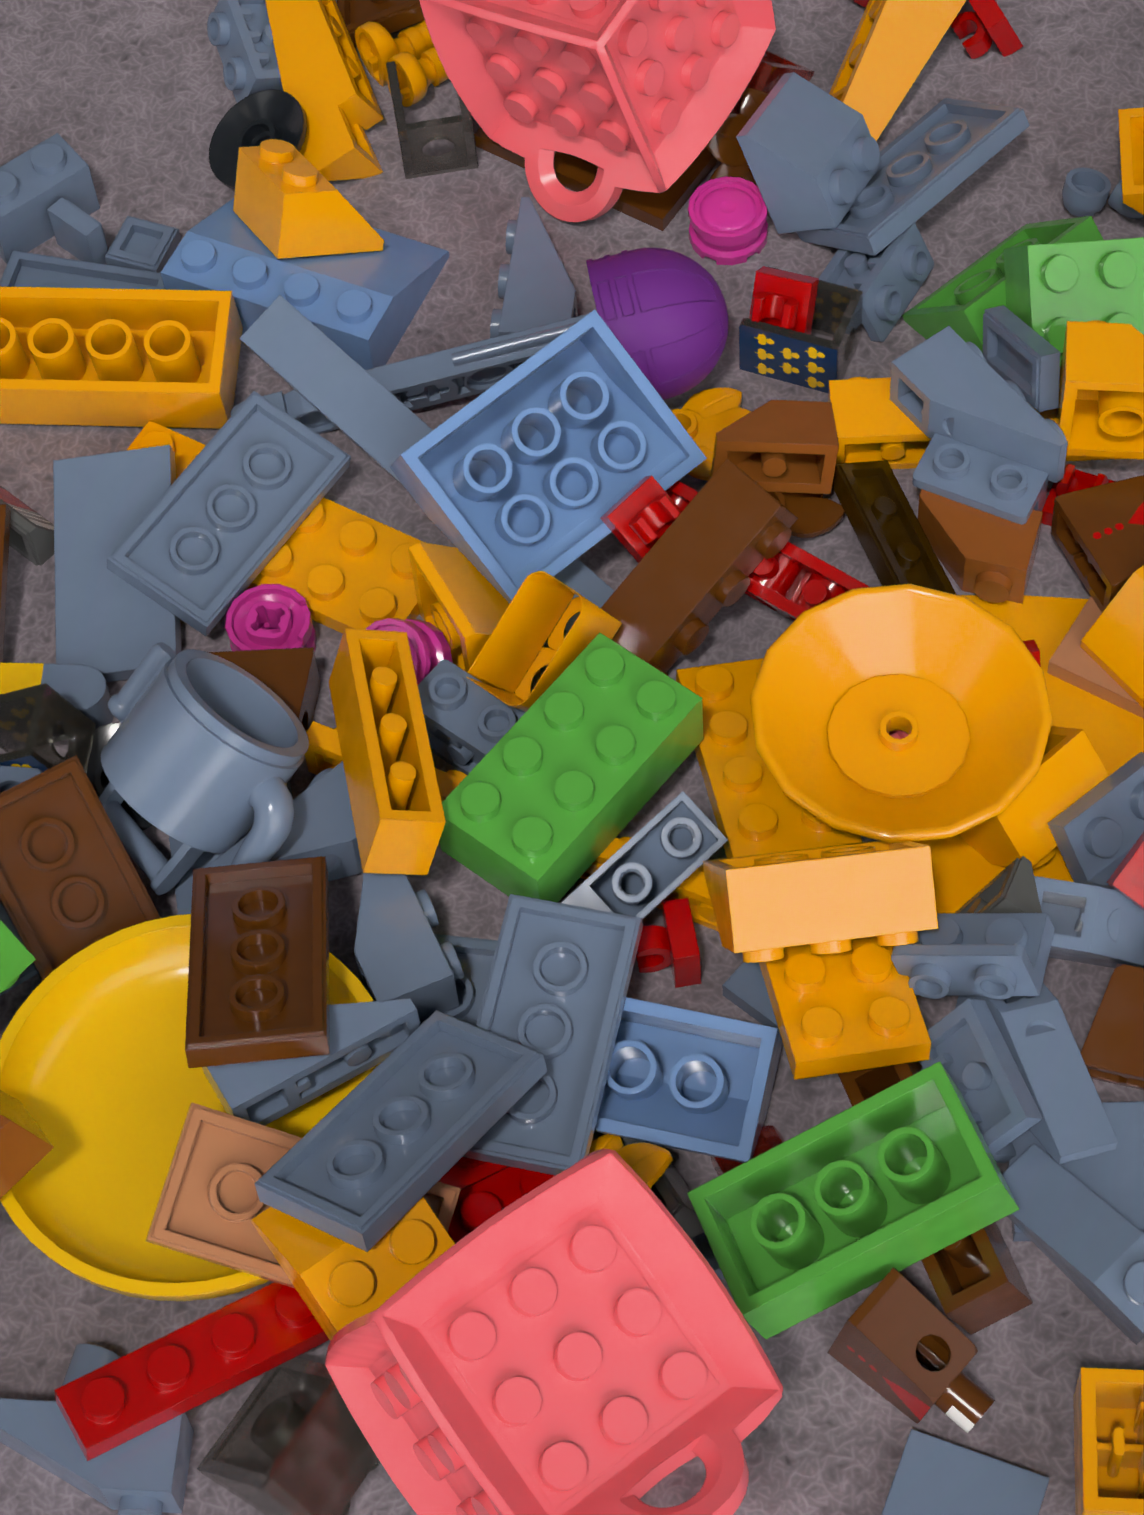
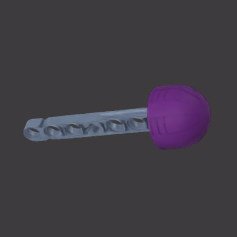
(651, 299)

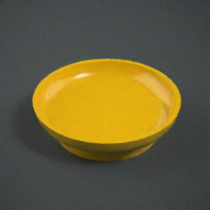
(110, 1087)

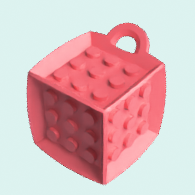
(602, 81)
(560, 1361)

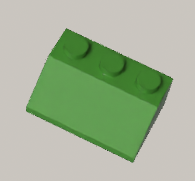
(982, 284)

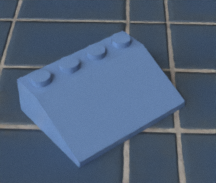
(351, 297)
(545, 456)

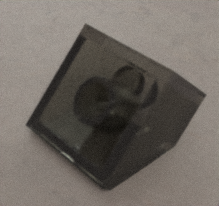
(292, 1445)

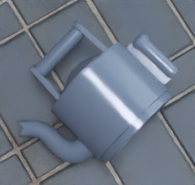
(200, 760)

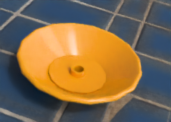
(909, 665)

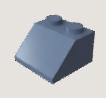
(808, 155)

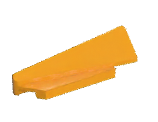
(889, 55)
(329, 82)

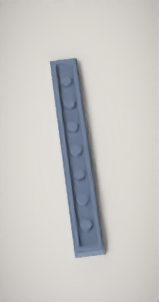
(361, 405)

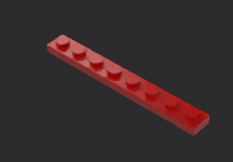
(230, 1344)

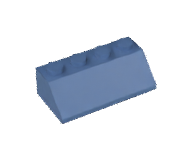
(689, 1080)

